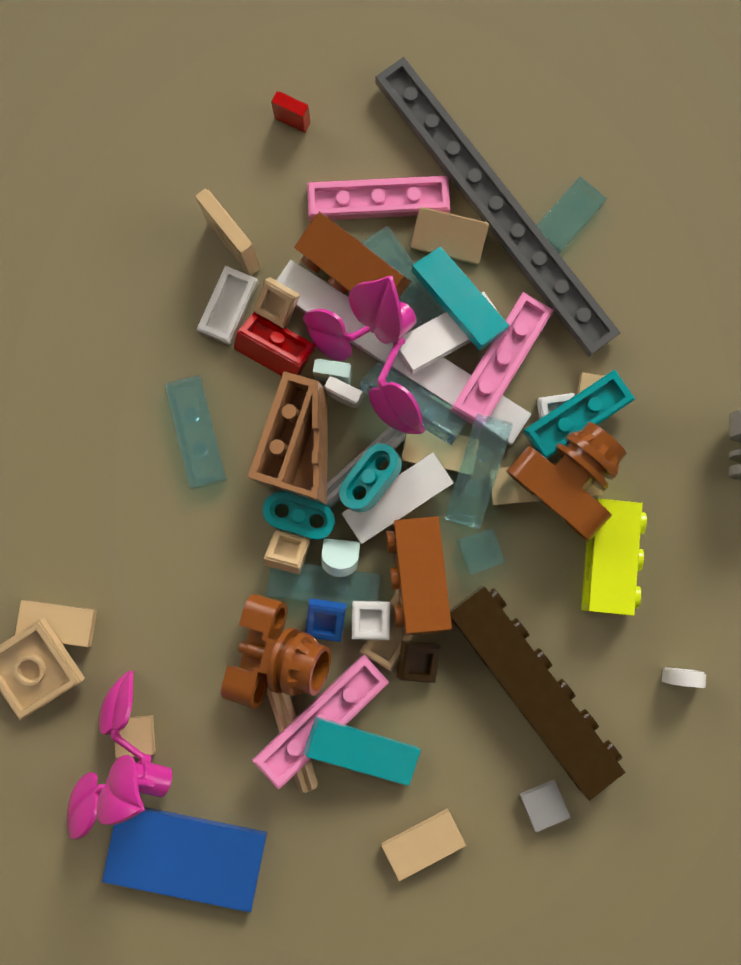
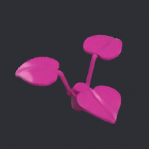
(380, 311)
(120, 795)

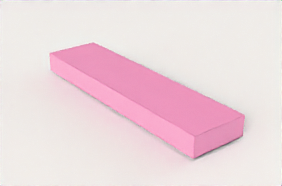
(378, 197)
(502, 359)
(338, 703)

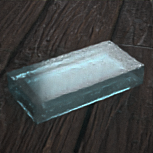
(571, 213)

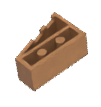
(295, 440)

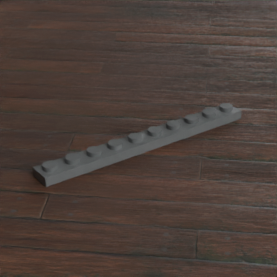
(497, 207)

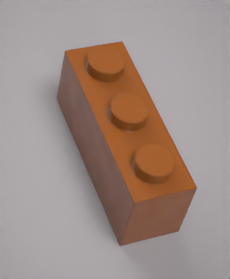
(343, 257)
(419, 576)

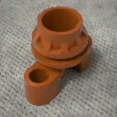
(585, 462)
(273, 658)

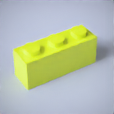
(614, 560)

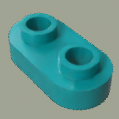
(368, 477)
(299, 515)

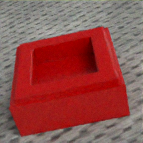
(291, 111)

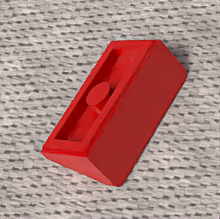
(273, 346)

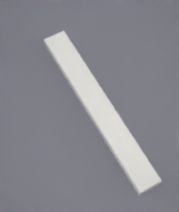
(439, 378)

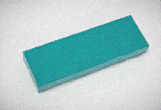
(460, 298)
(590, 405)
(361, 751)

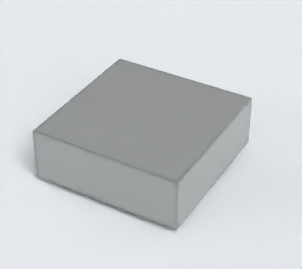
(544, 805)

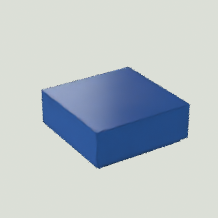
(325, 619)

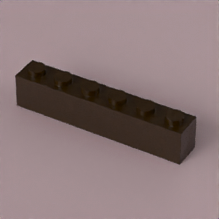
(536, 693)

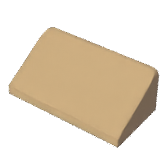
(457, 235)

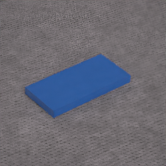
(186, 858)

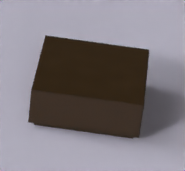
(418, 661)

